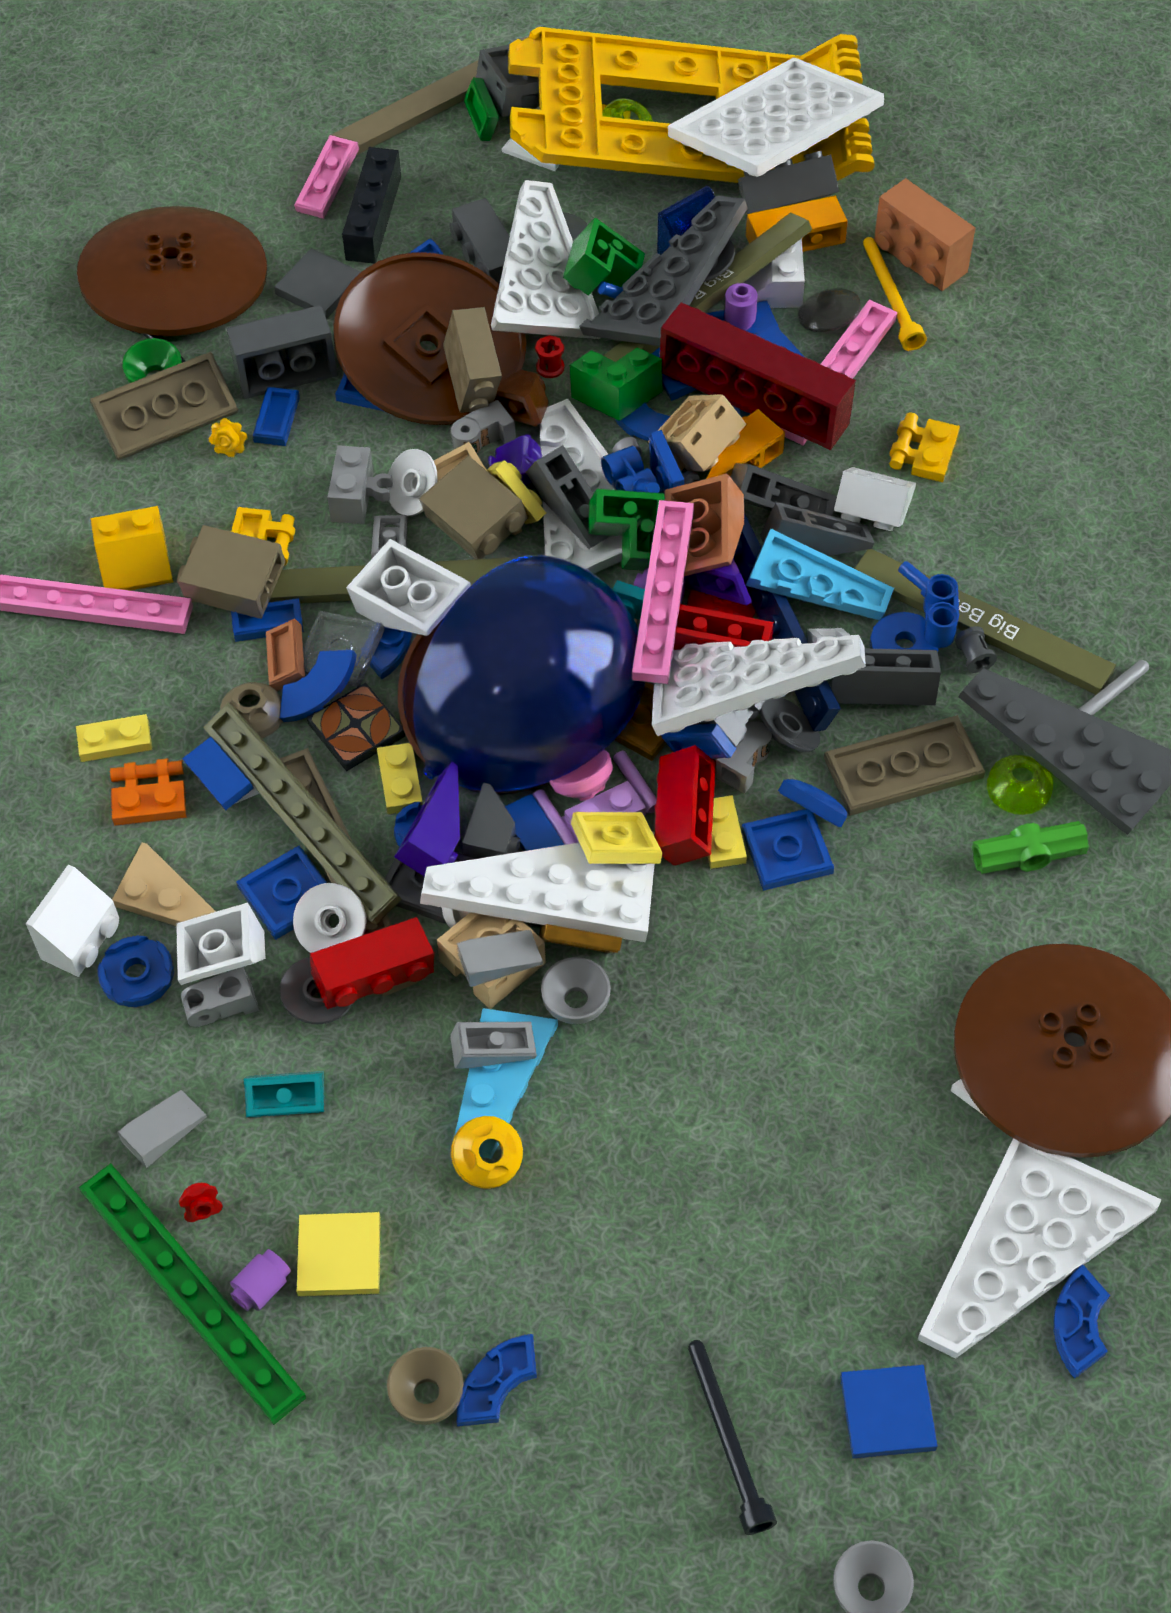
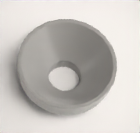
(570, 976)
(875, 1560)

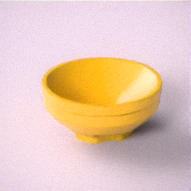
(466, 1154)

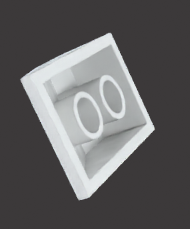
(405, 590)

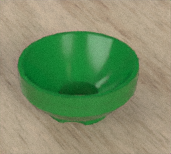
(149, 356)

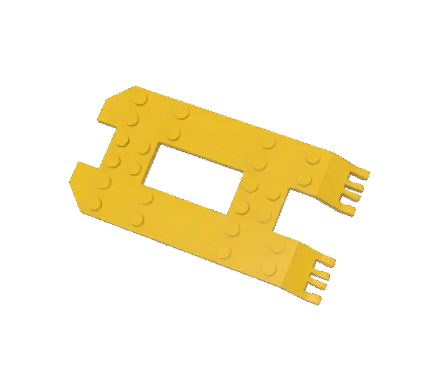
(570, 116)

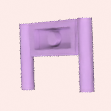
(626, 797)

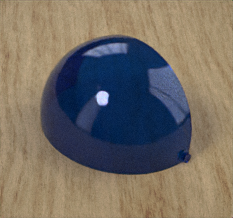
(526, 676)

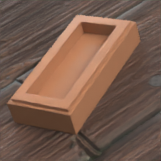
(285, 654)

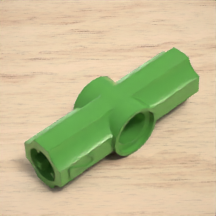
(1030, 847)

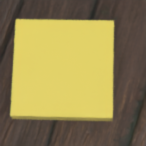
(616, 838)
(338, 1254)

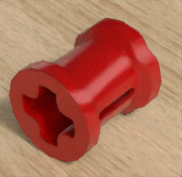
(551, 357)

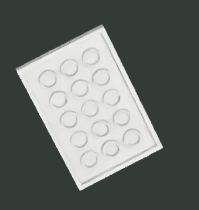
(775, 116)

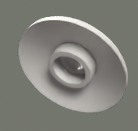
(412, 476)
(313, 915)

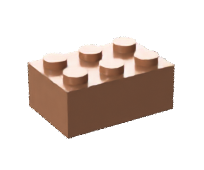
(924, 234)

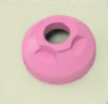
(585, 780)

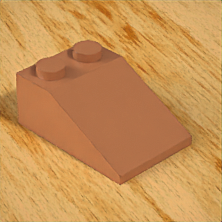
(715, 522)

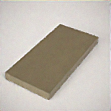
(164, 405)
(904, 765)

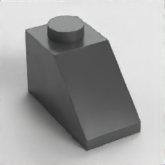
(490, 828)

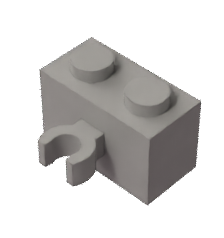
(353, 484)

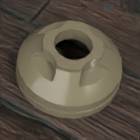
(264, 715)
(422, 1366)

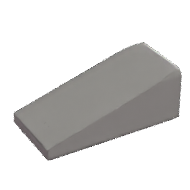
(383, 534)
(498, 956)
(491, 1043)
(161, 1127)

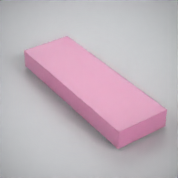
(326, 176)

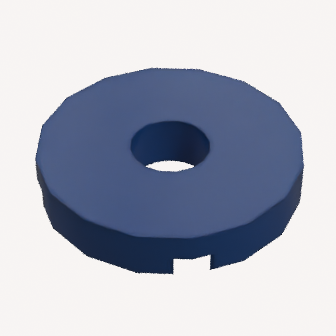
(900, 626)
(141, 989)

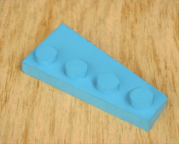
(811, 576)
(498, 1087)

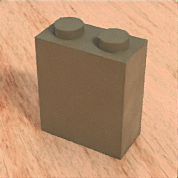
(472, 359)
(473, 508)
(231, 571)

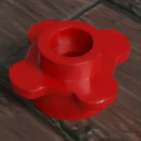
(200, 1202)

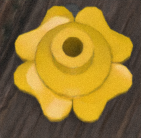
(228, 437)

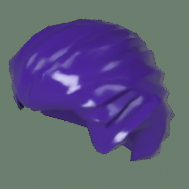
(521, 453)

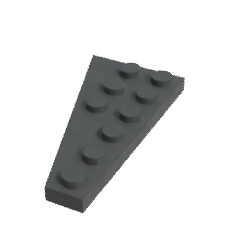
(668, 278)
(1095, 759)

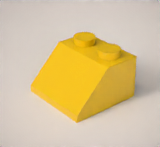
(132, 549)

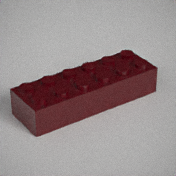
(756, 375)

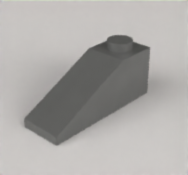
(765, 488)
(565, 492)
(817, 530)

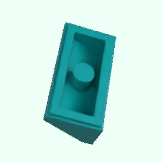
(284, 1094)

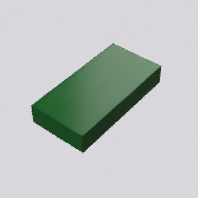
(481, 109)

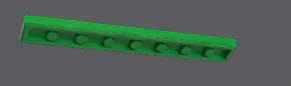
(193, 1294)

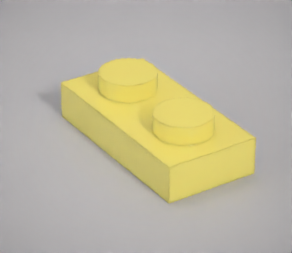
(510, 478)
(113, 738)
(399, 776)
(727, 838)

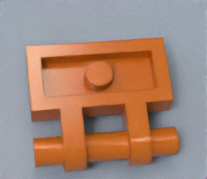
(148, 801)

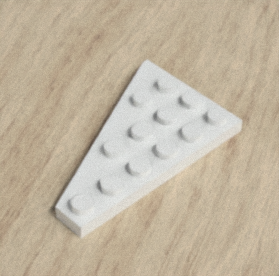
(532, 285)
(566, 427)
(725, 678)
(548, 888)
(1028, 1236)

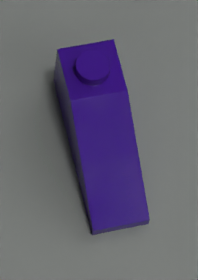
(721, 582)
(436, 826)

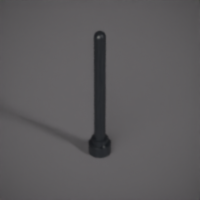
(755, 1514)

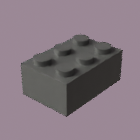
(282, 351)

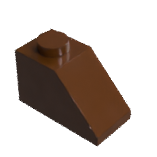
(523, 397)

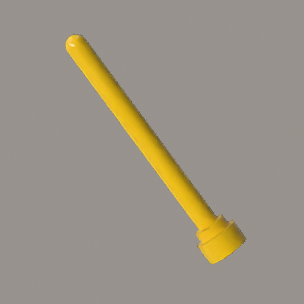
(910, 334)

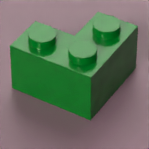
(601, 256)
(616, 386)
(629, 516)

